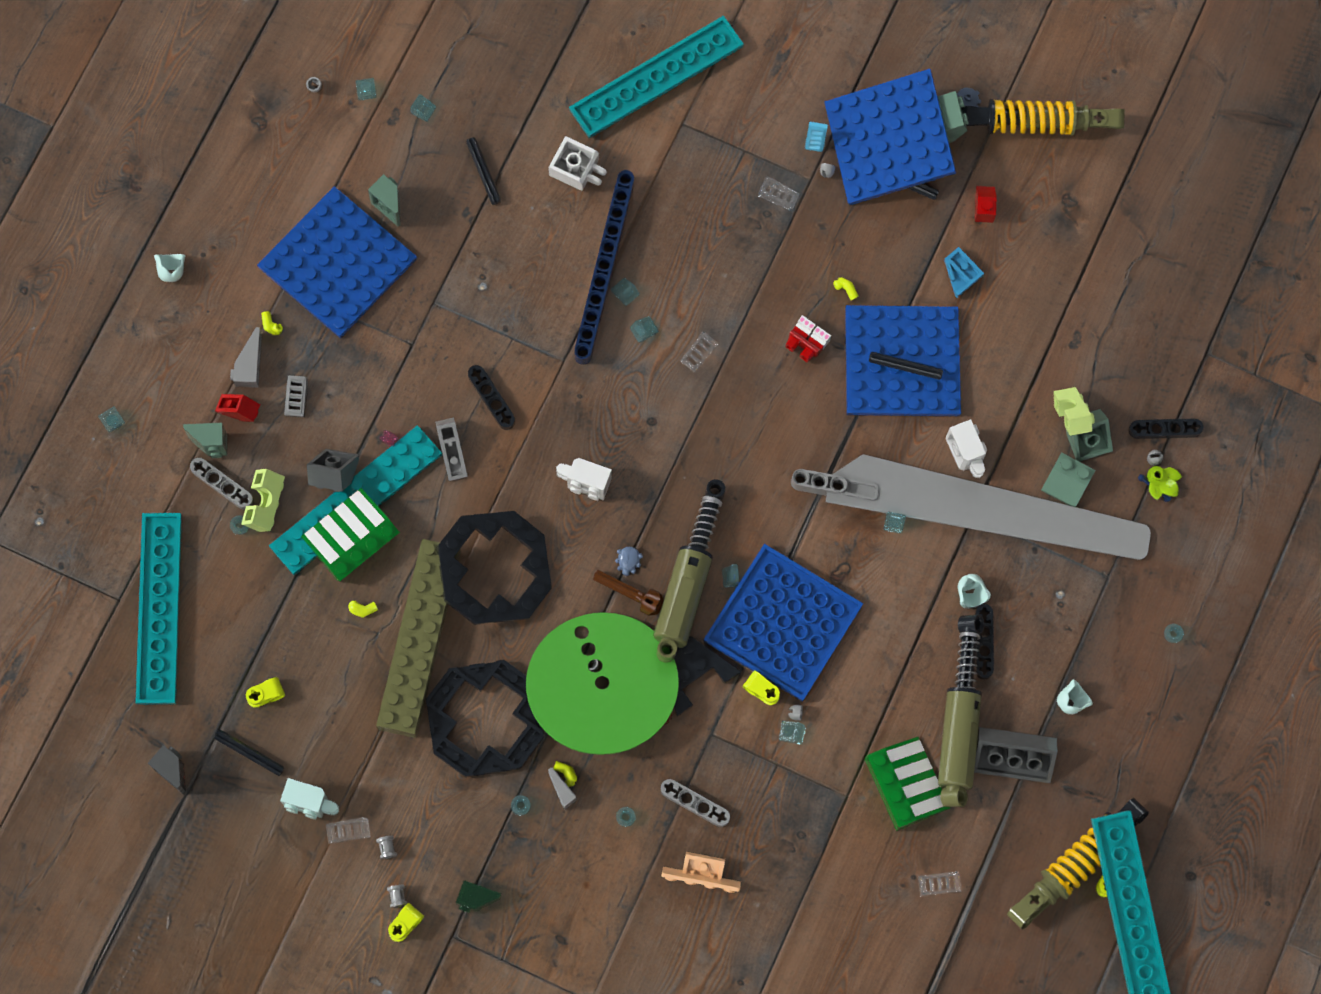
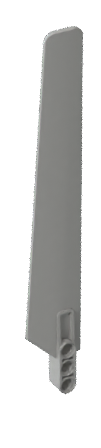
(949, 500)

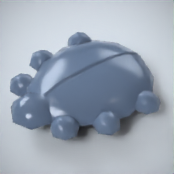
(969, 96)
(628, 560)

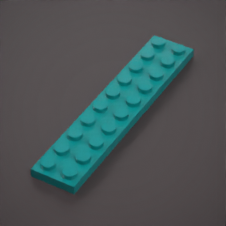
(656, 76)
(378, 480)
(158, 608)
(1130, 904)

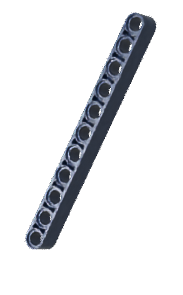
(604, 275)

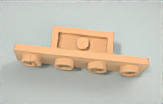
(702, 870)

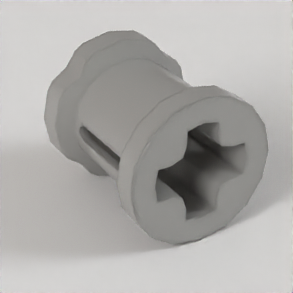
(386, 847)
(397, 896)

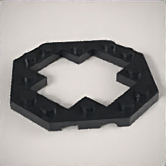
(453, 571)
(441, 724)

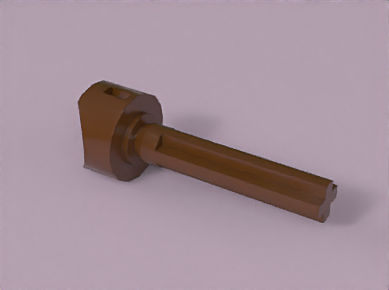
(632, 593)

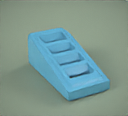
(816, 136)

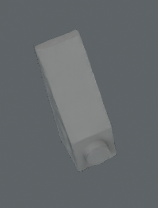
(248, 362)
(451, 449)

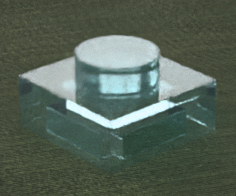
(366, 89)
(111, 419)

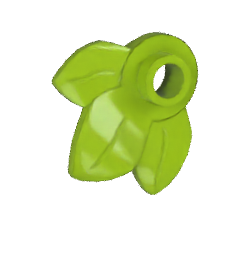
(1165, 484)

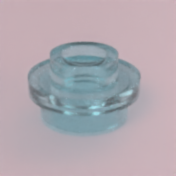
(233, 523)
(1173, 627)
(518, 799)
(625, 810)

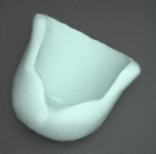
(170, 262)
(979, 596)
(1077, 695)

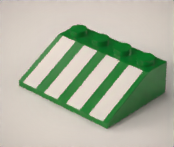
(350, 534)
(906, 782)

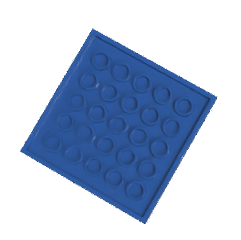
(890, 137)
(337, 262)
(909, 333)
(783, 622)

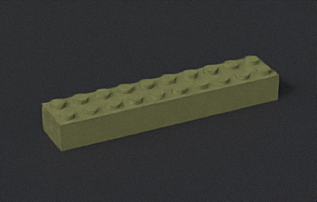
(415, 646)

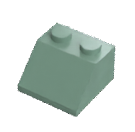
(953, 115)
(386, 198)
(209, 438)
(1095, 442)
(1068, 480)

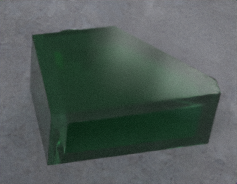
(475, 897)

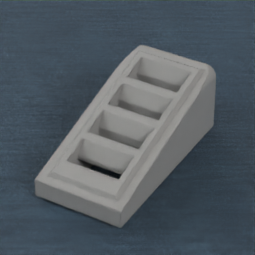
(289, 395)
(564, 793)

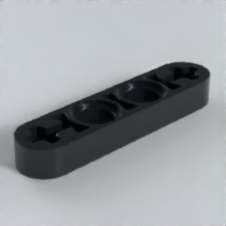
(494, 395)
(1165, 425)
(986, 641)

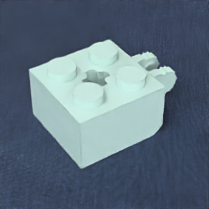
(307, 799)

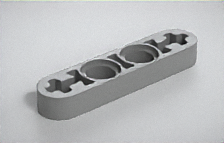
(221, 483)
(696, 800)

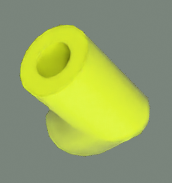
(847, 285)
(269, 326)
(361, 610)
(568, 772)

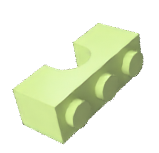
(1075, 412)
(269, 486)

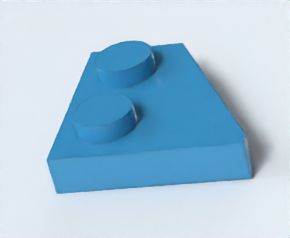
(961, 271)

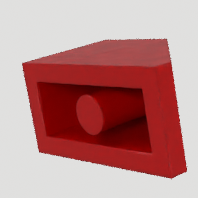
(985, 204)
(238, 407)

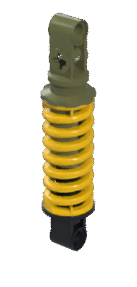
(1057, 116)
(1066, 872)

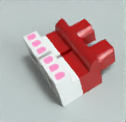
(807, 337)

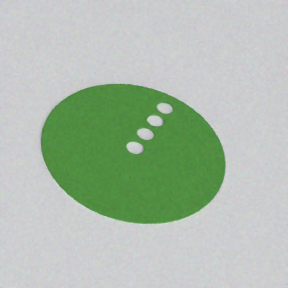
(596, 719)

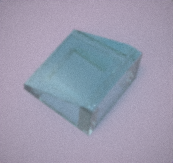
(422, 108)
(625, 291)
(643, 329)
(894, 522)
(730, 576)
(792, 732)

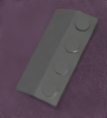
(1015, 755)

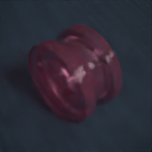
(388, 438)

